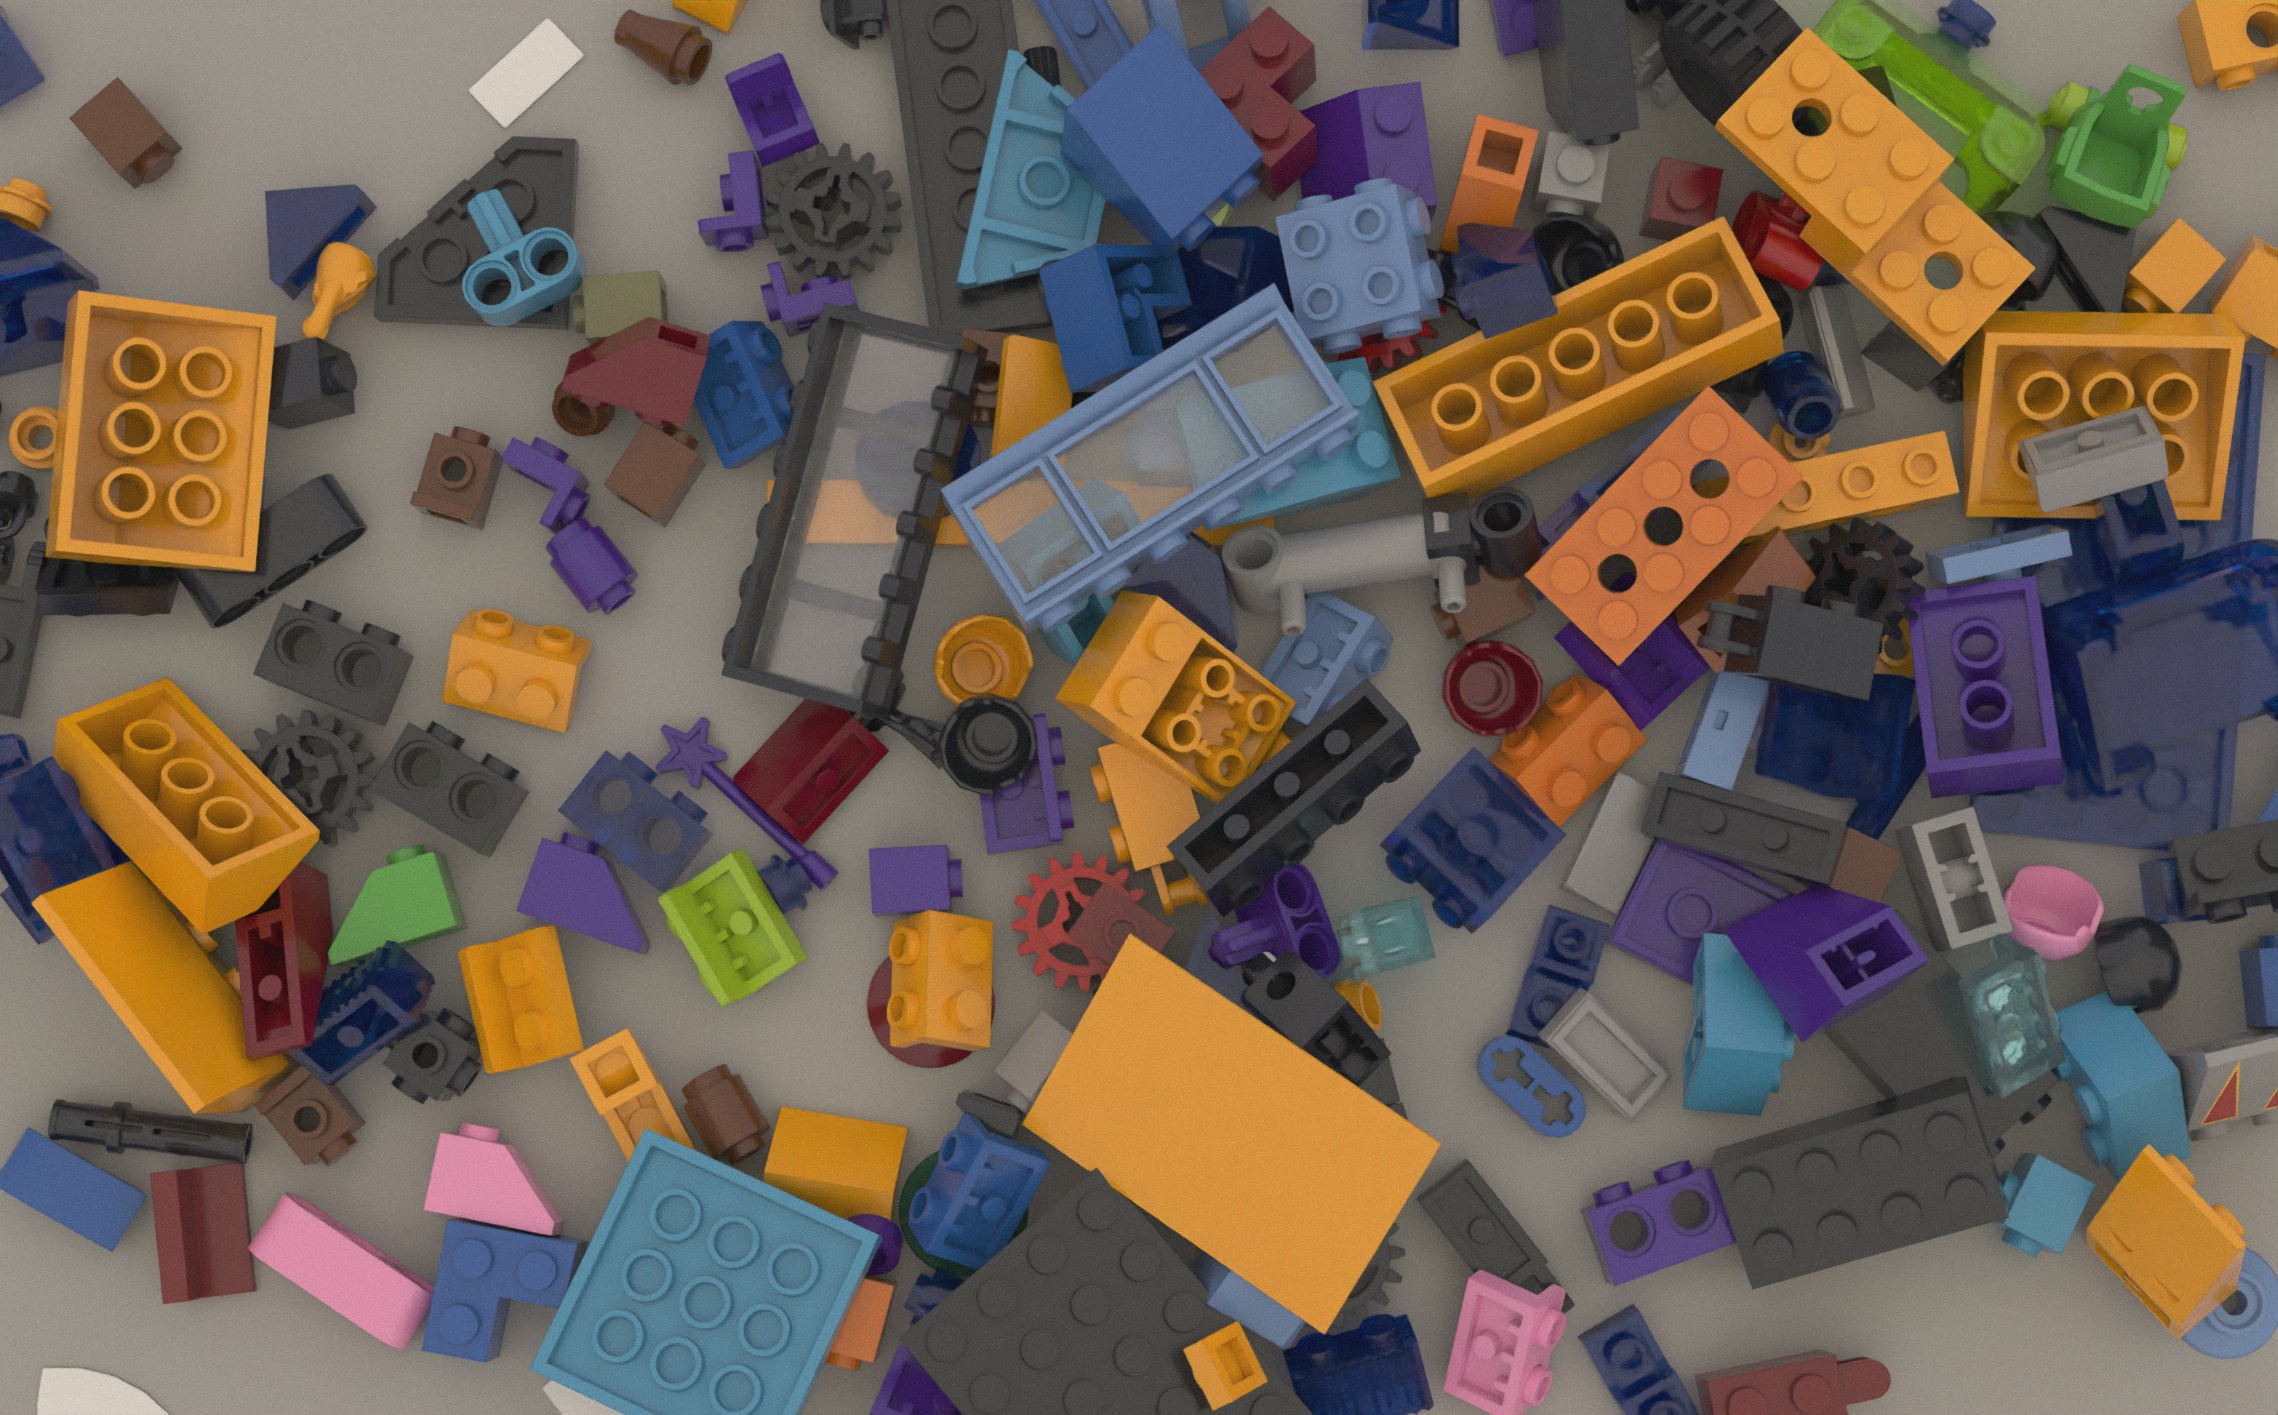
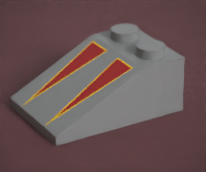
(2229, 1081)

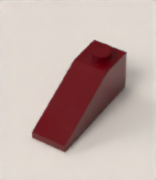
(284, 963)

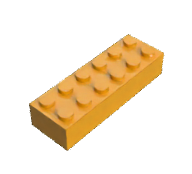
(1601, 363)

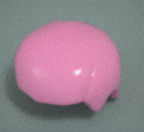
(2052, 911)

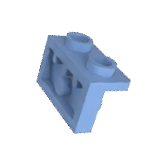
(1329, 658)

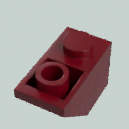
(642, 369)

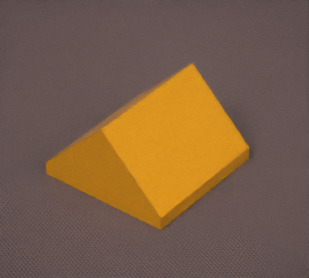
(837, 1162)

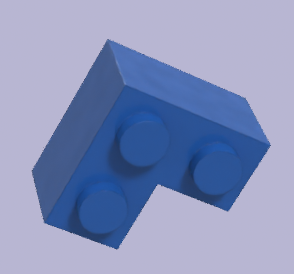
(1108, 309)
(481, 1273)

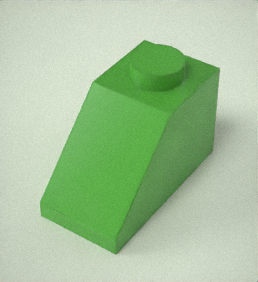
(400, 903)

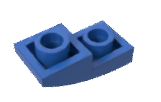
(70, 1189)

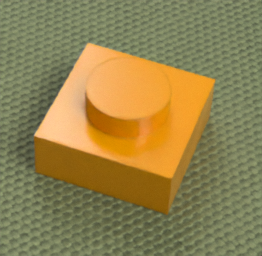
(1225, 1365)

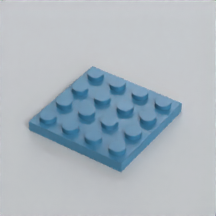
(704, 1292)

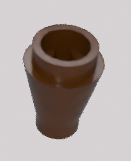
(666, 46)

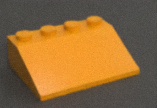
(2066, 368)
(160, 434)
(164, 986)

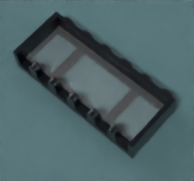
(853, 510)

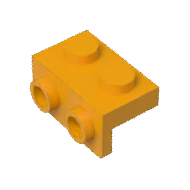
(515, 669)
(941, 981)

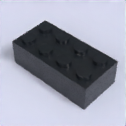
(1859, 1183)

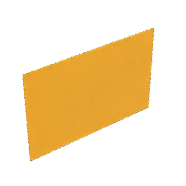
(1230, 1133)

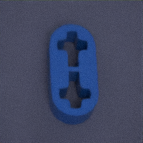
(1541, 1075)

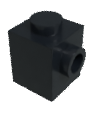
(310, 383)

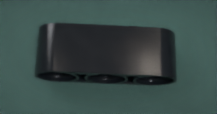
(292, 541)

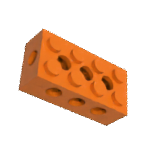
(1618, 519)

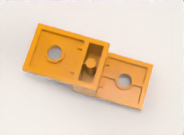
(1874, 196)

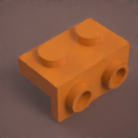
(1569, 747)

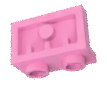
(1504, 1345)

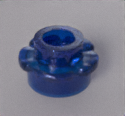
(1966, 23)
(786, 883)

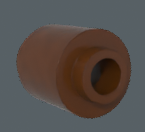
(725, 1114)

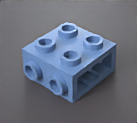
(1360, 265)

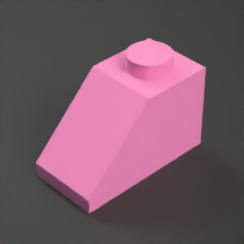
(488, 1182)

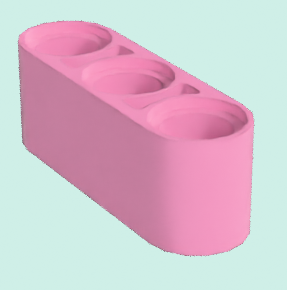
(343, 1270)

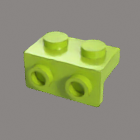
(732, 929)

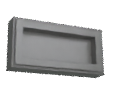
(1605, 1054)

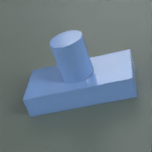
(1999, 555)

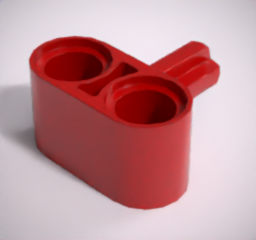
(1771, 241)

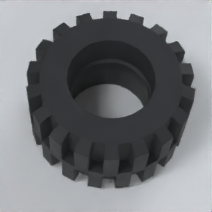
(1723, 48)

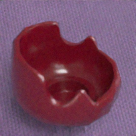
(1491, 688)

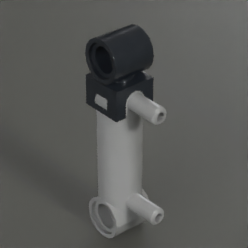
(1443, 542)

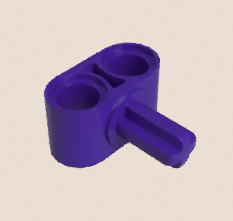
(1282, 919)

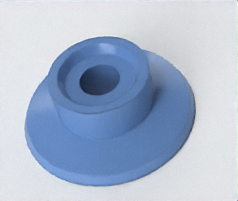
(2250, 1323)

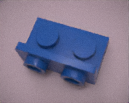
(744, 392)
(975, 1194)

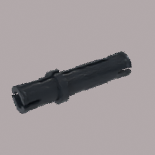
(76, 1121)

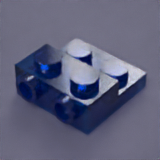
(1471, 842)

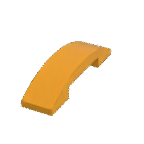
(629, 1092)

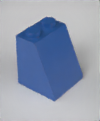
(1161, 145)

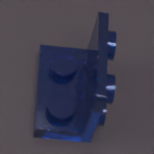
(1835, 744)

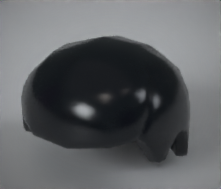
(2033, 243)
(1577, 249)
(987, 743)
(2138, 962)

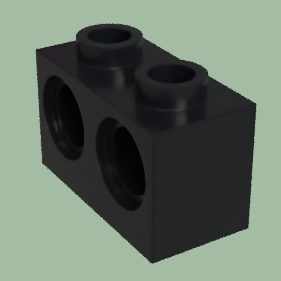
(330, 673)
(444, 799)

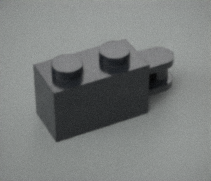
(1796, 643)

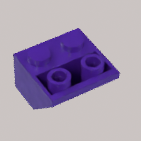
(1826, 955)

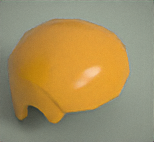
(982, 657)

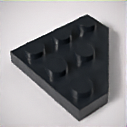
(426, 268)

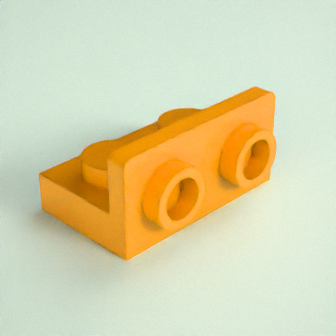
(520, 1000)

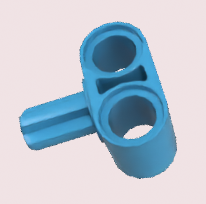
(517, 260)

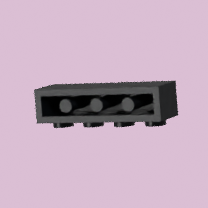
(1296, 798)

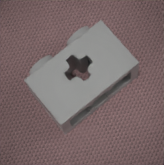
(1954, 880)

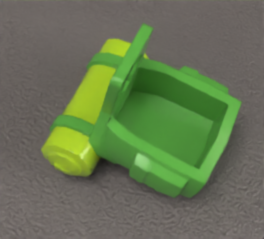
(2114, 154)

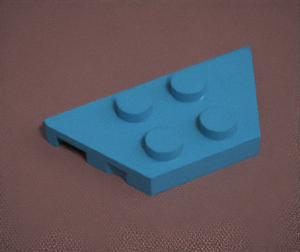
(1028, 196)

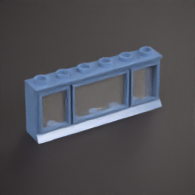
(1151, 461)

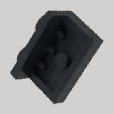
(105, 588)

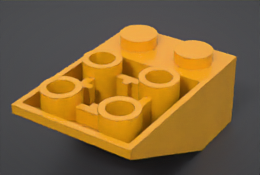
(1175, 696)
(2168, 1242)

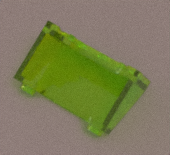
(2001, 119)

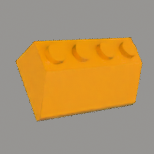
(183, 802)

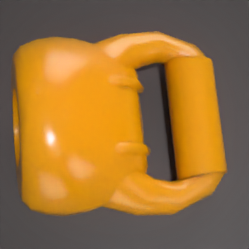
(340, 283)

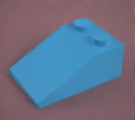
(1346, 476)

